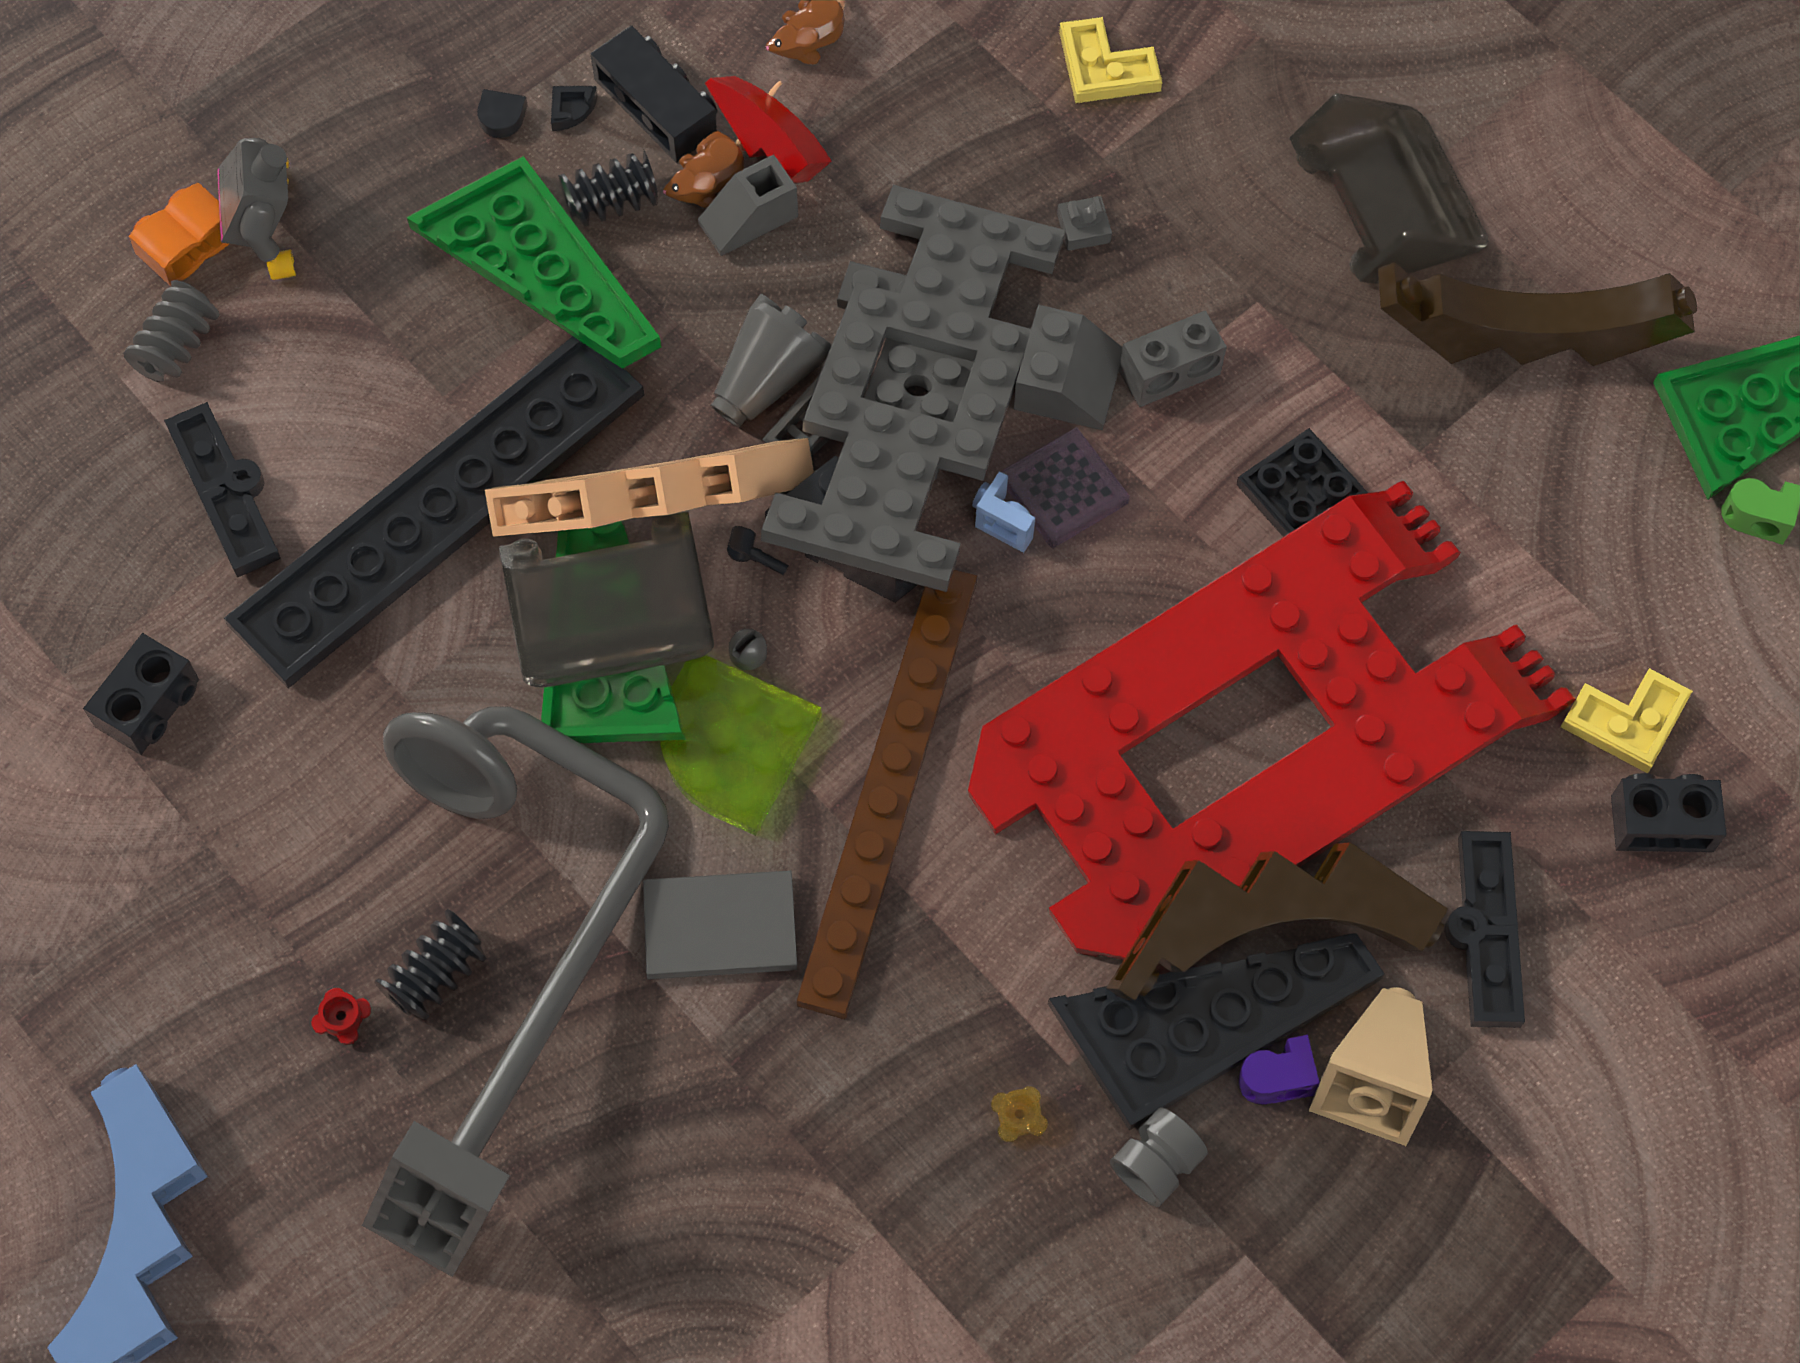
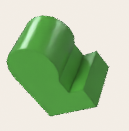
(1761, 510)

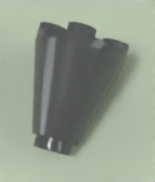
(766, 361)

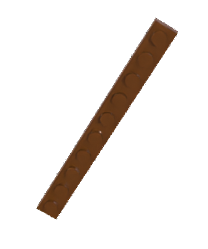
(885, 798)

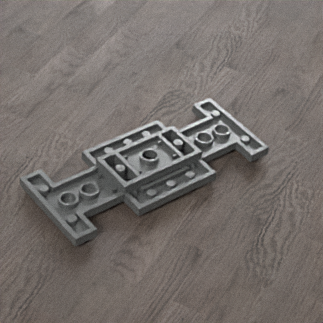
(935, 340)

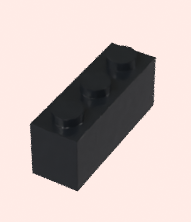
(654, 92)

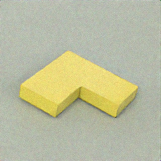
(1101, 73)
(1632, 730)

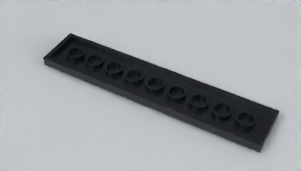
(430, 510)

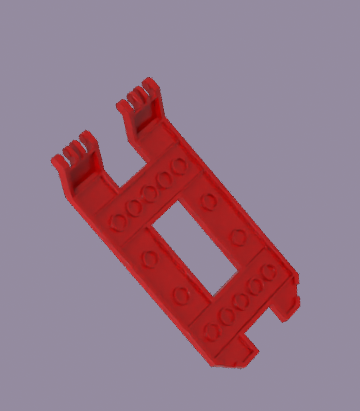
(1291, 602)

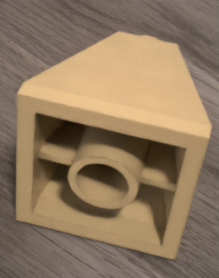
(1380, 1070)

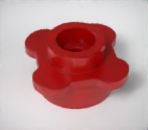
(338, 1001)

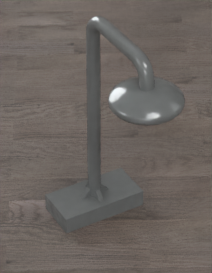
(440, 1188)

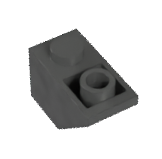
(750, 206)

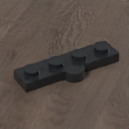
(224, 488)
(1489, 929)

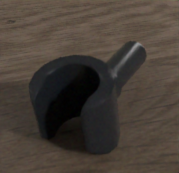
(742, 549)

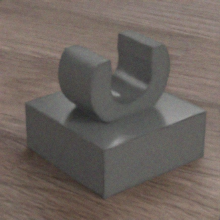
(1084, 223)

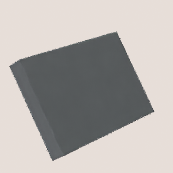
(719, 925)

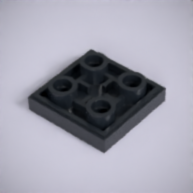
(1298, 483)

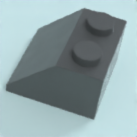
(1067, 369)

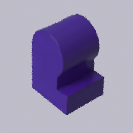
(1280, 1077)

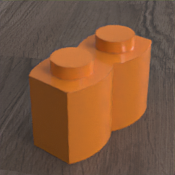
(180, 235)

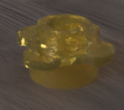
(1026, 1101)

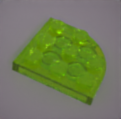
(737, 741)

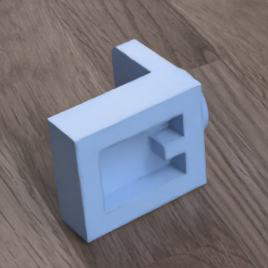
(1001, 519)

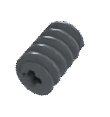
(169, 331)

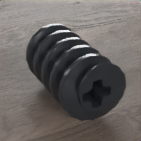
(609, 188)
(433, 967)

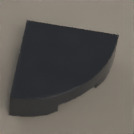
(571, 105)

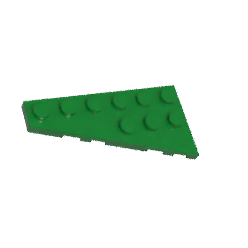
(531, 249)
(1734, 410)
(615, 706)

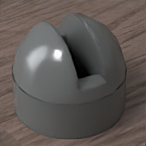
(753, 655)

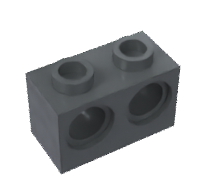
(1172, 358)

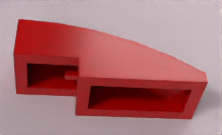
(768, 127)

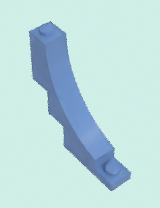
(152, 1166)

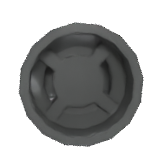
(1165, 1150)

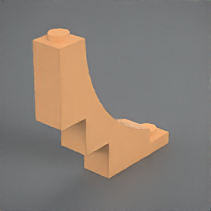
(649, 489)

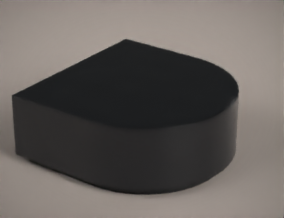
(501, 113)

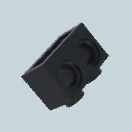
(131, 689)
(1670, 826)

